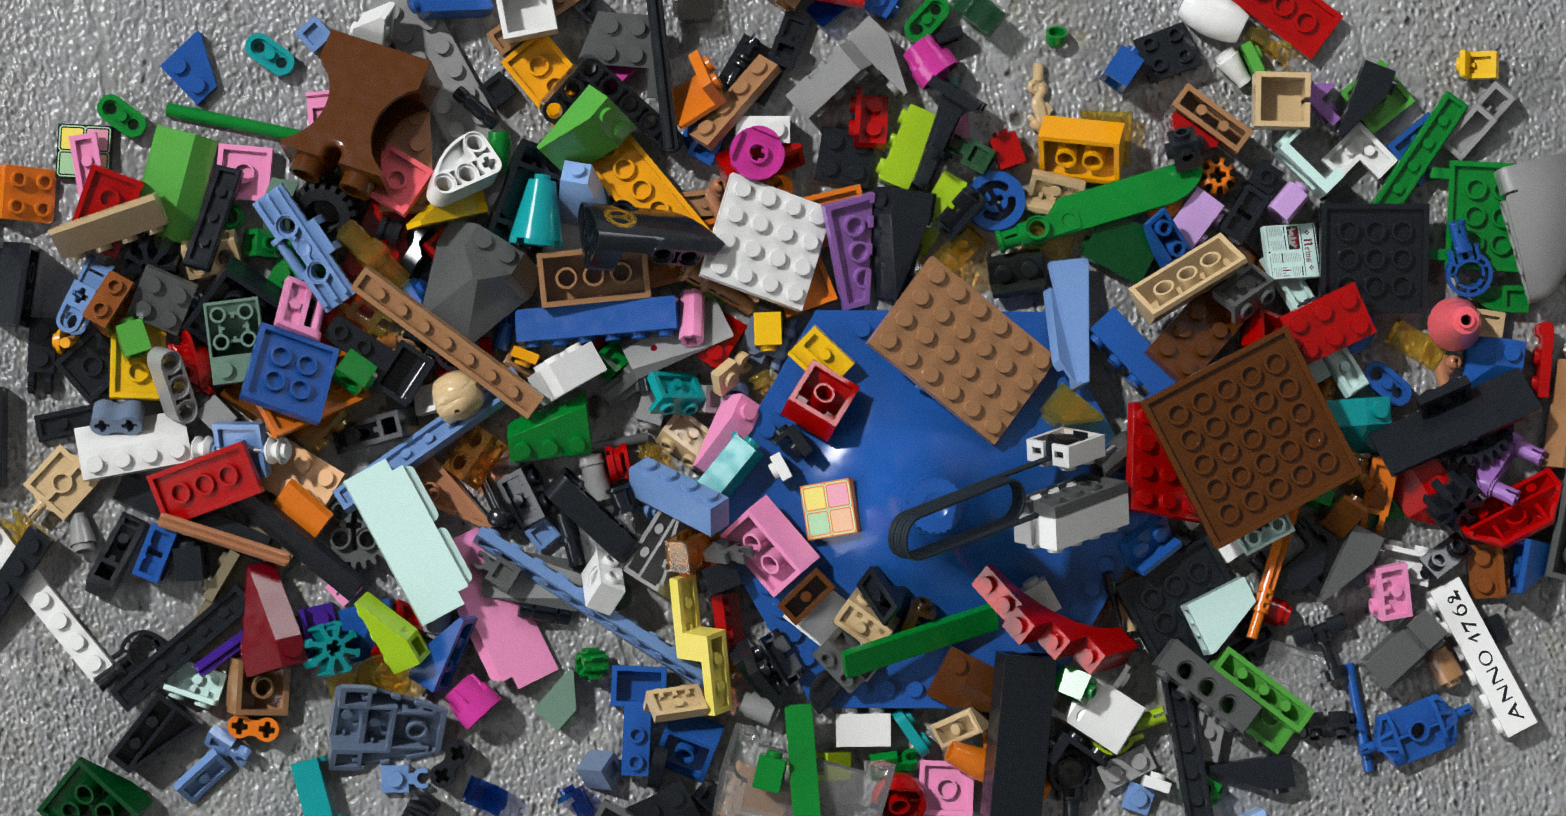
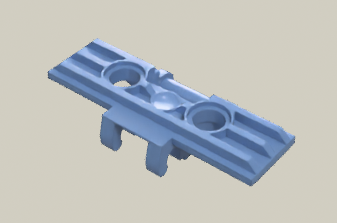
(310, 245)

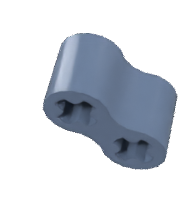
(119, 417)

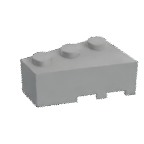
(649, 559)

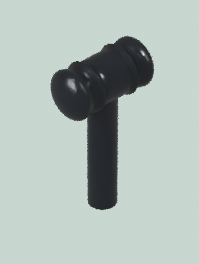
(497, 516)

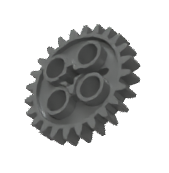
(336, 527)

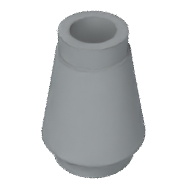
(81, 534)

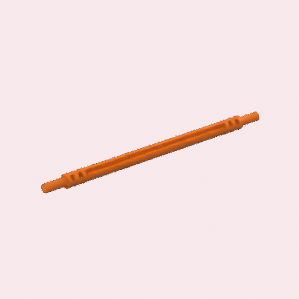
(1278, 551)

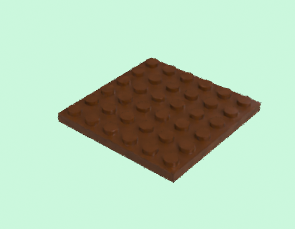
(1250, 437)

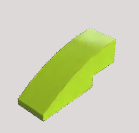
(946, 189)

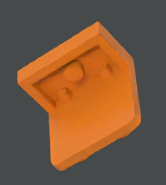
(698, 94)
(27, 194)

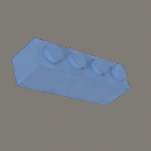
(679, 496)

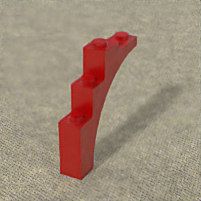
(1061, 637)

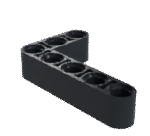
(617, 96)

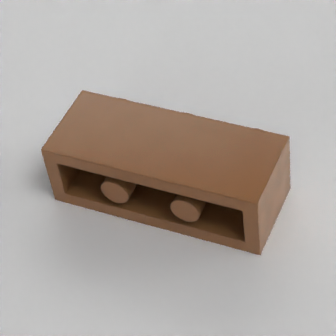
(1211, 119)

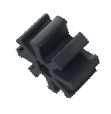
(140, 255)
(1453, 501)

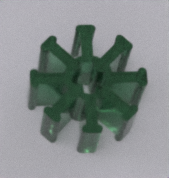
(980, 13)

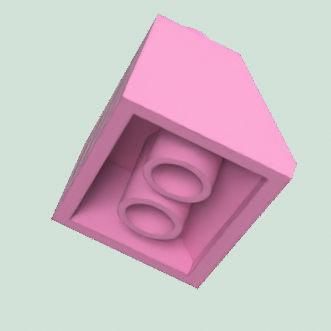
(777, 545)

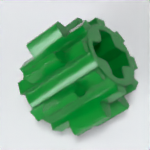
(591, 663)

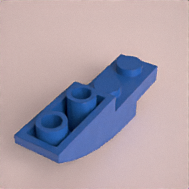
(1165, 238)

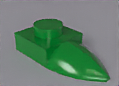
(1504, 299)

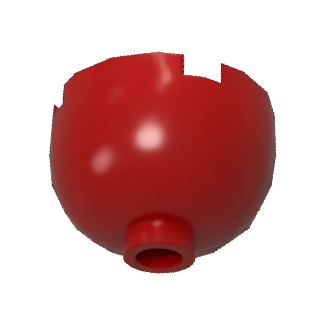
(905, 797)

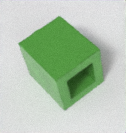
(132, 338)

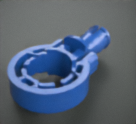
(1460, 245)

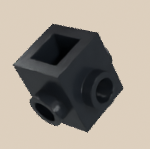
(1185, 149)

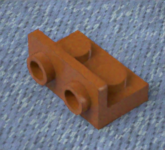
(110, 302)
(1486, 572)

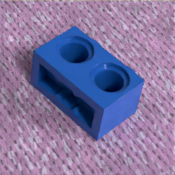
(1122, 68)
(156, 554)

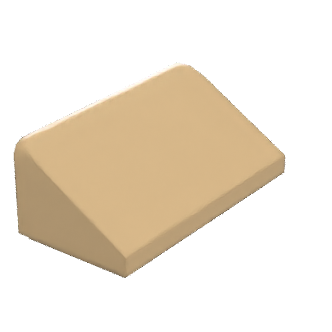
(959, 727)

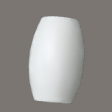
(1214, 18)

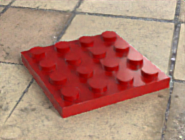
(1150, 477)

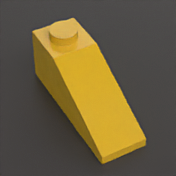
(463, 208)

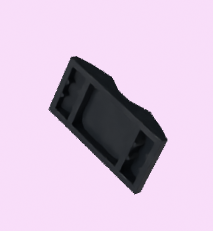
(523, 166)

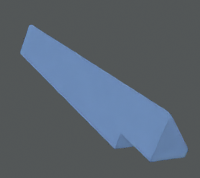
(1069, 319)

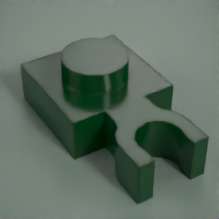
(976, 155)

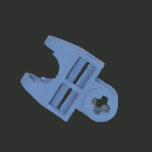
(74, 304)

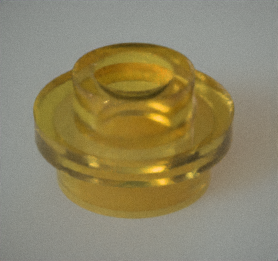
(651, 450)

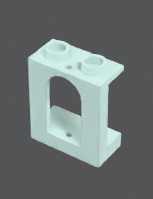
(1304, 170)

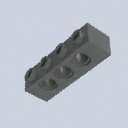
(1242, 708)

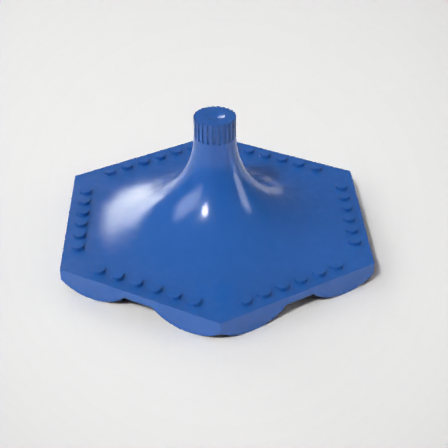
(903, 454)

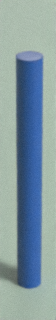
(1359, 718)

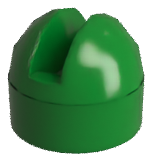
(1056, 37)

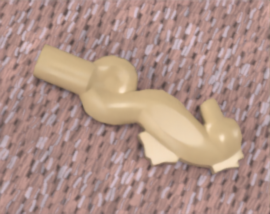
(1039, 89)

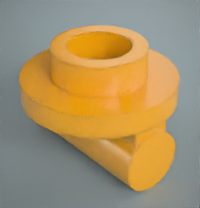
(62, 341)

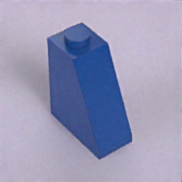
(450, 9)

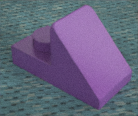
(1324, 111)

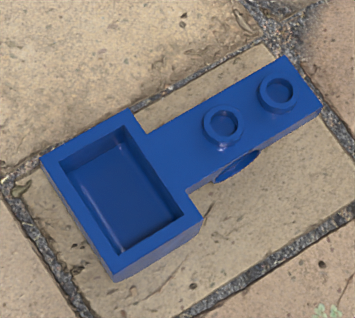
(629, 691)

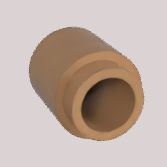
(1445, 667)

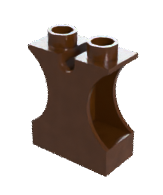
(368, 99)

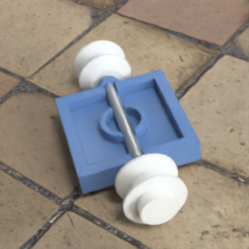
(263, 450)

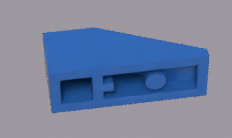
(446, 652)

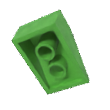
(586, 130)

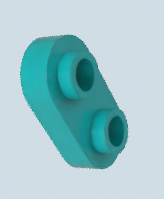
(271, 55)
(919, 741)

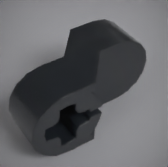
(416, 258)

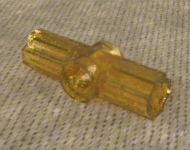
(372, 253)

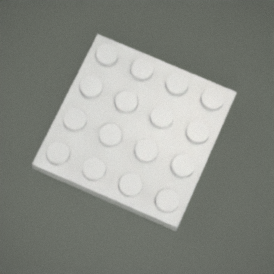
(768, 242)

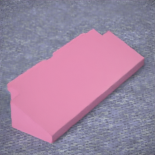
(503, 640)

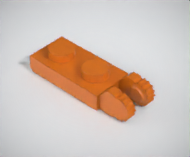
(1380, 498)

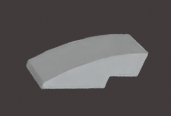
(1479, 119)

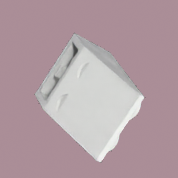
(1105, 719)

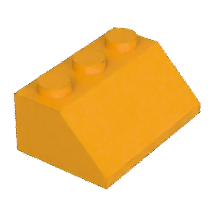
(1082, 148)

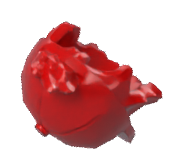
(196, 362)

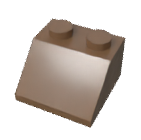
(257, 694)

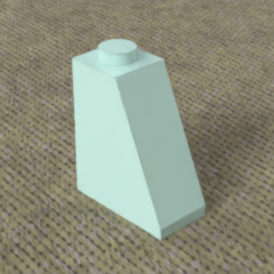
(1218, 613)

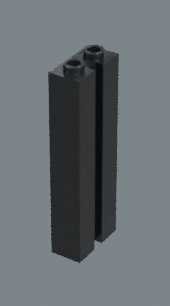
(1018, 734)

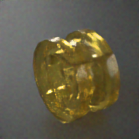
(761, 380)

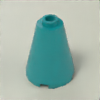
(538, 215)

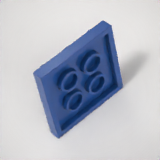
(289, 374)

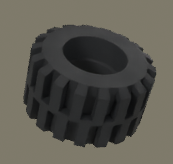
(329, 190)

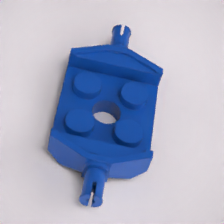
(1394, 728)

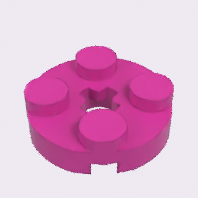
(770, 145)

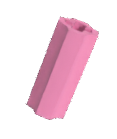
(691, 317)

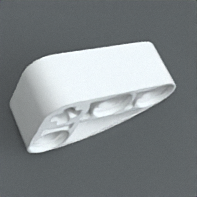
(459, 161)

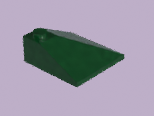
(94, 792)

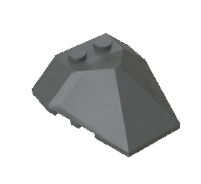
(477, 279)

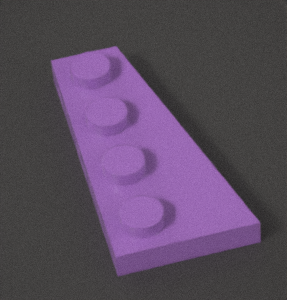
(849, 240)

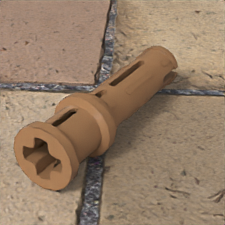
(729, 295)

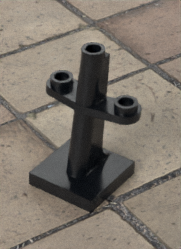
(952, 107)

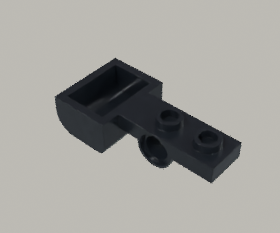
(399, 370)

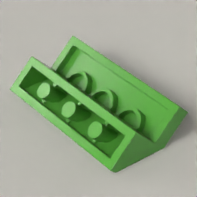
(180, 173)
(1280, 711)

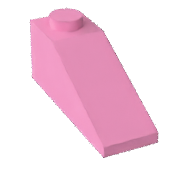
(734, 414)

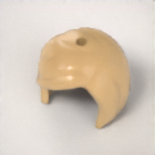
(457, 396)

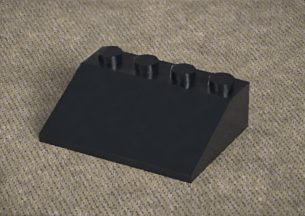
(237, 282)

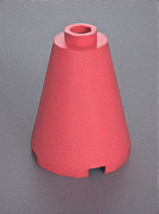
(1454, 324)

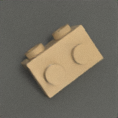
(1047, 188)

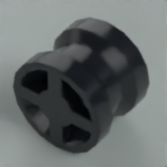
(390, 230)

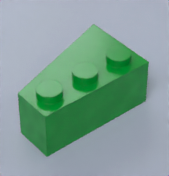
(552, 432)

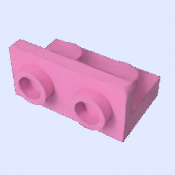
(1389, 591)

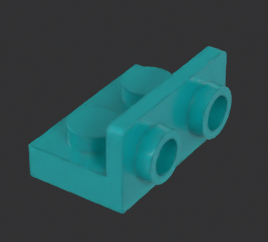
(675, 392)

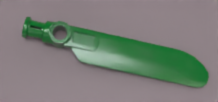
(1103, 206)

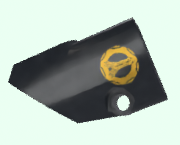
(622, 227)

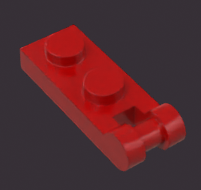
(1542, 359)

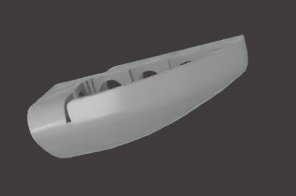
(1536, 221)

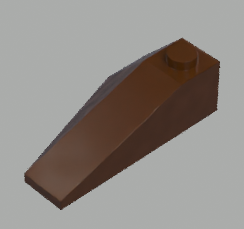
(962, 681)

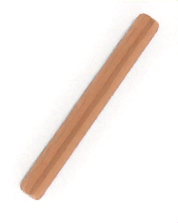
(224, 539)

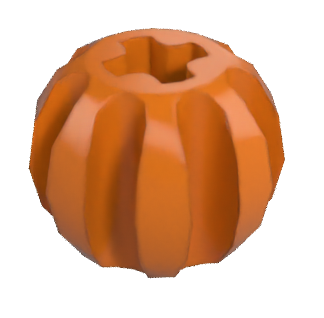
(1222, 170)

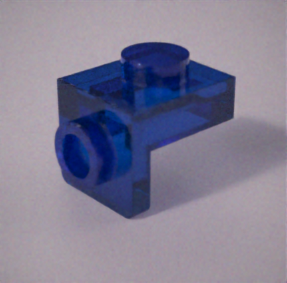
(485, 795)

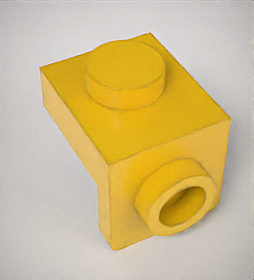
(1478, 65)

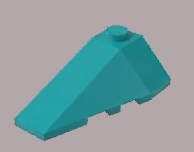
(1360, 417)

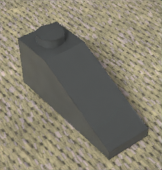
(1355, 555)

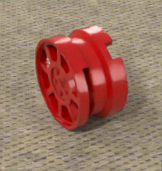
(615, 462)

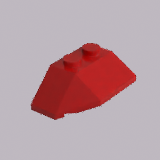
(1413, 485)
(1506, 525)

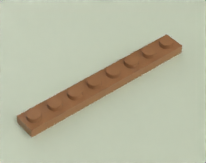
(447, 341)

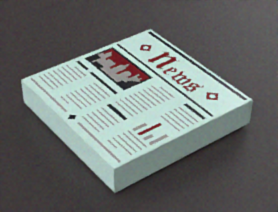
(1290, 251)

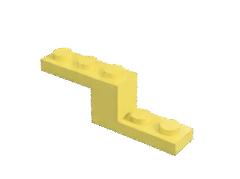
(701, 644)

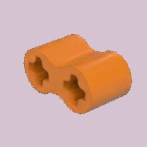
(255, 727)

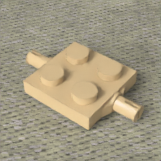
(58, 485)

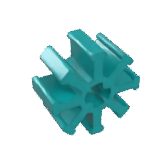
(319, 646)

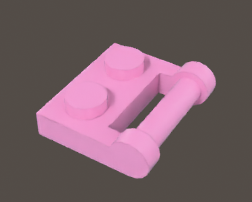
(294, 308)

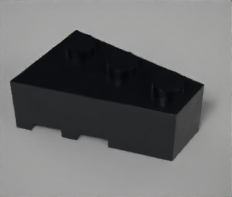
(153, 730)

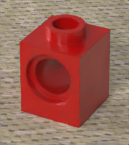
(1009, 150)

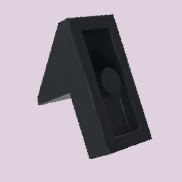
(880, 595)

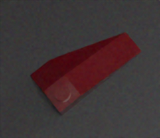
(269, 626)

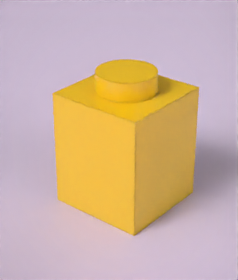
(767, 331)

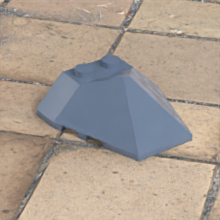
(380, 726)

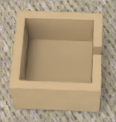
(1278, 101)

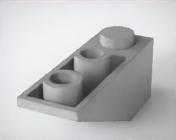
(878, 49)

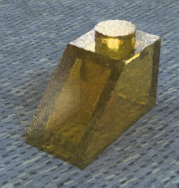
(961, 249)
(1068, 409)

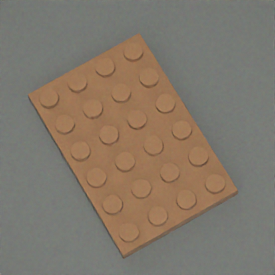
(961, 350)

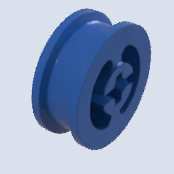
(1015, 192)

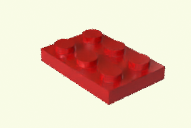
(104, 190)
(1329, 323)

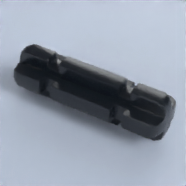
(476, 107)
(544, 614)

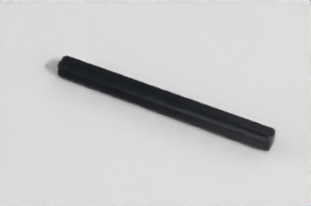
(663, 75)

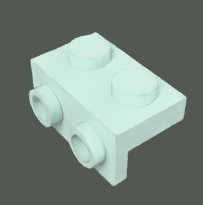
(189, 683)

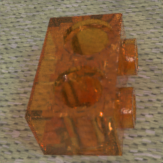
(475, 456)
(686, 550)

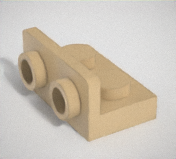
(683, 438)
(860, 620)
(675, 703)

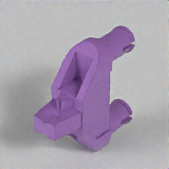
(1489, 476)

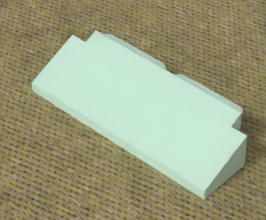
(404, 529)

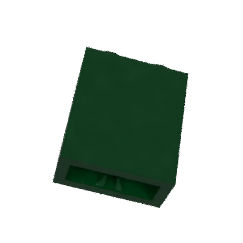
(1119, 249)

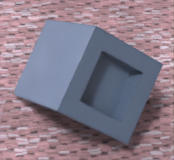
(600, 769)

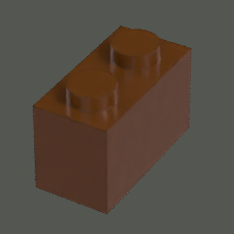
(806, 596)

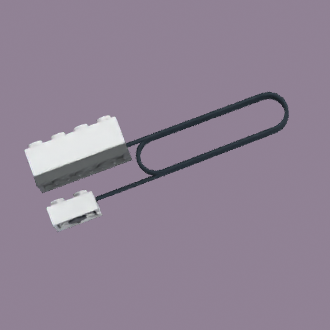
(1044, 518)

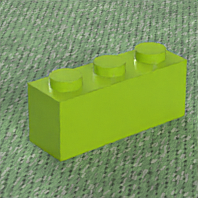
(905, 148)

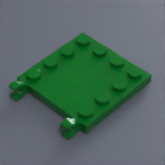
(1476, 198)

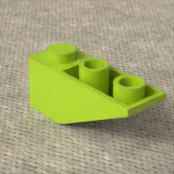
(395, 637)

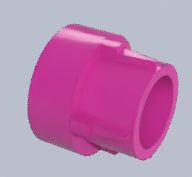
(929, 59)
(471, 700)

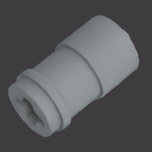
(595, 477)

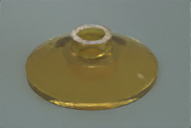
(371, 673)

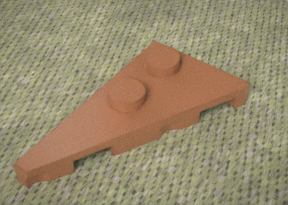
(448, 493)

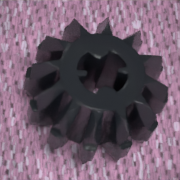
(422, 805)

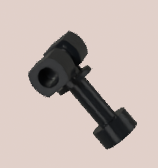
(1322, 635)

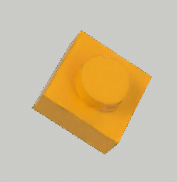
(524, 357)

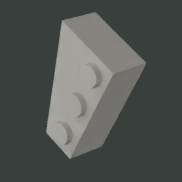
(829, 80)

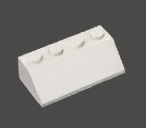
(157, 446)

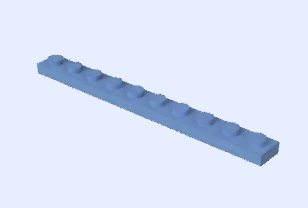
(560, 586)

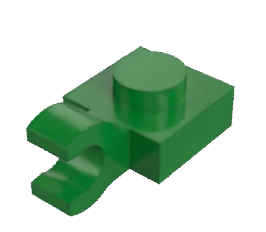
(904, 762)

